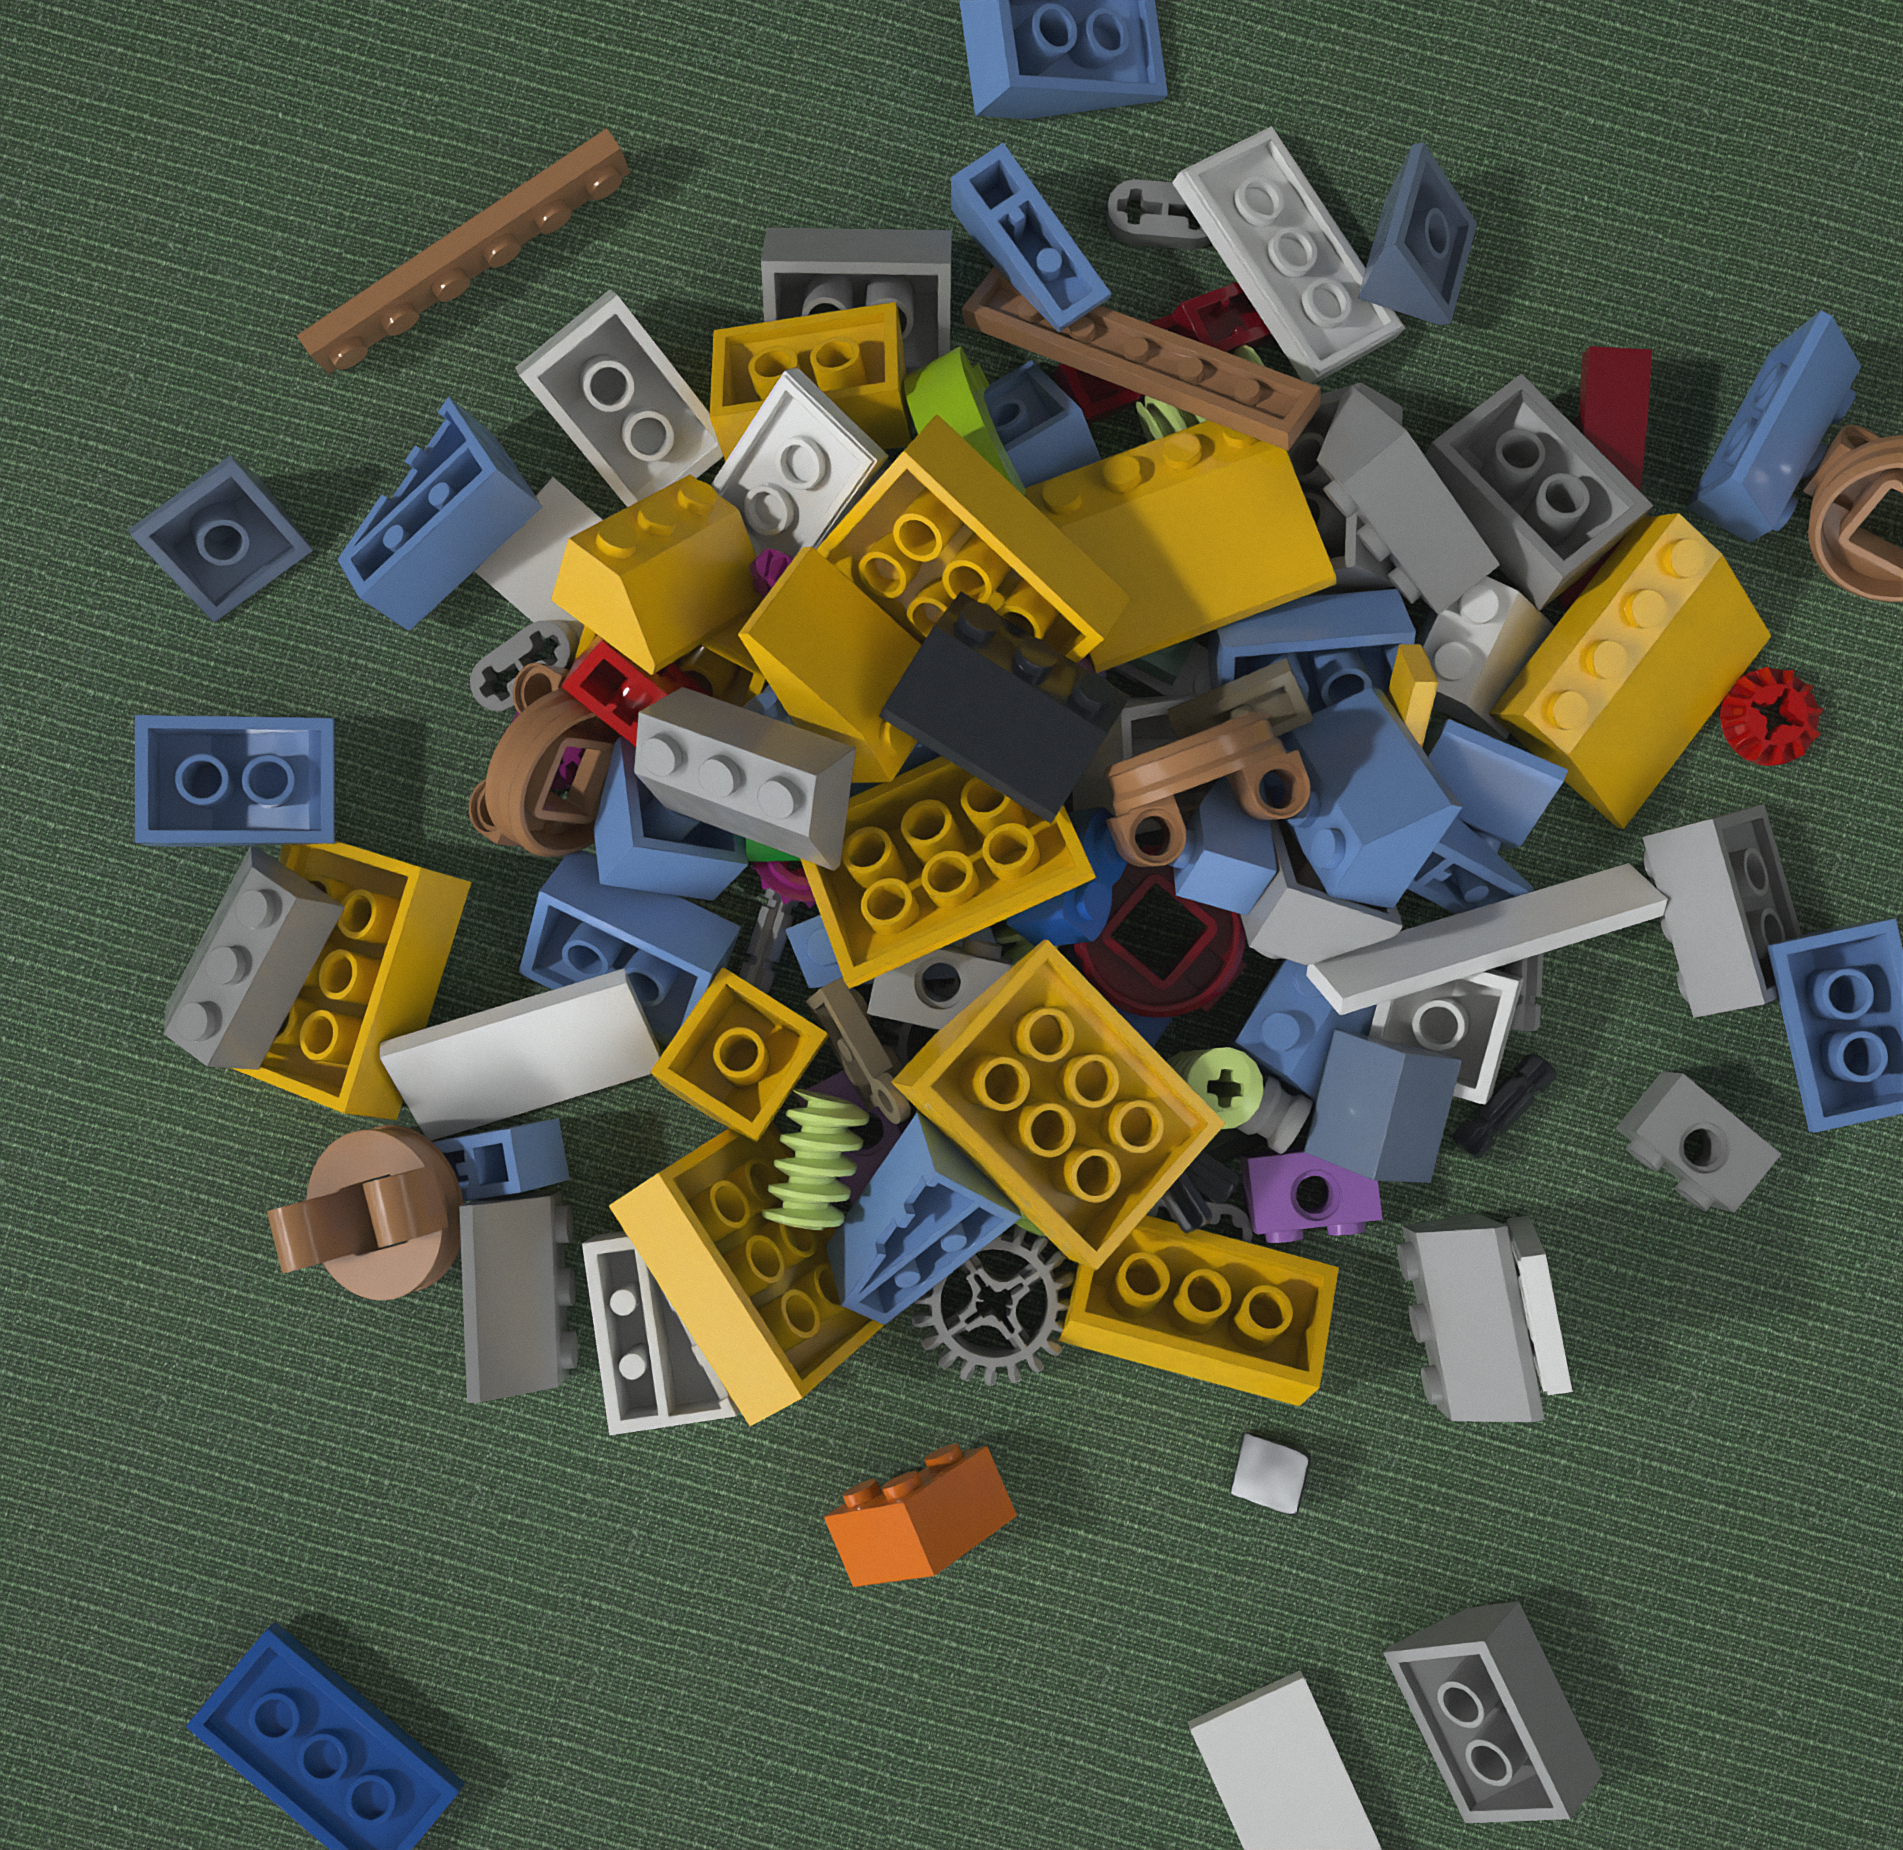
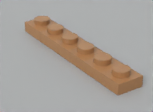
(480, 243)
(1152, 363)

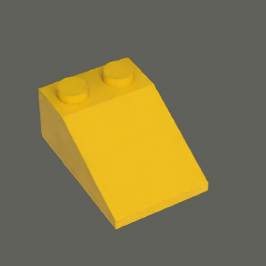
(833, 661)

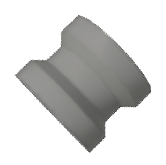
(1278, 1116)

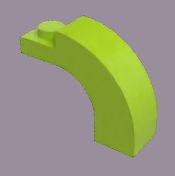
(956, 394)

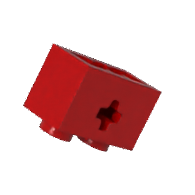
(619, 687)

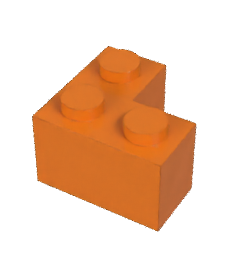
(921, 1518)

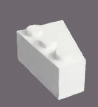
(645, 1353)

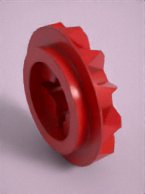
(1746, 727)

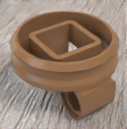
(1844, 491)
(1235, 748)
(515, 797)
(351, 1220)

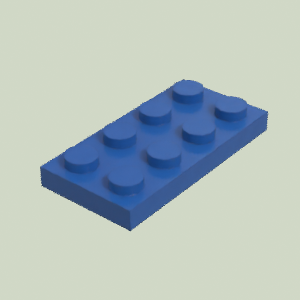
(323, 1750)

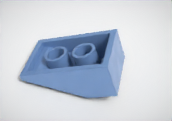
(1061, 56)
(234, 781)

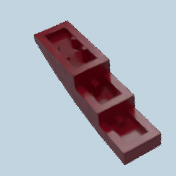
(1217, 319)
(1614, 421)

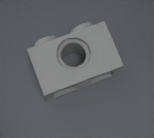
(906, 998)
(1731, 1156)

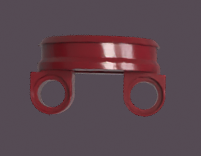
(1193, 979)

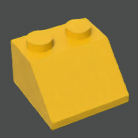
(738, 1055)

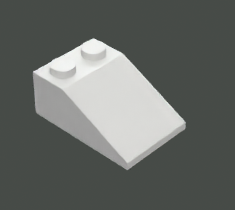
(622, 401)

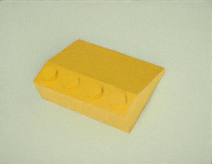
(956, 525)
(1192, 532)
(1635, 666)
(934, 865)
(369, 979)
(1060, 1104)
(742, 1284)

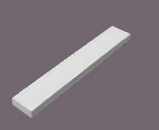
(1487, 938)

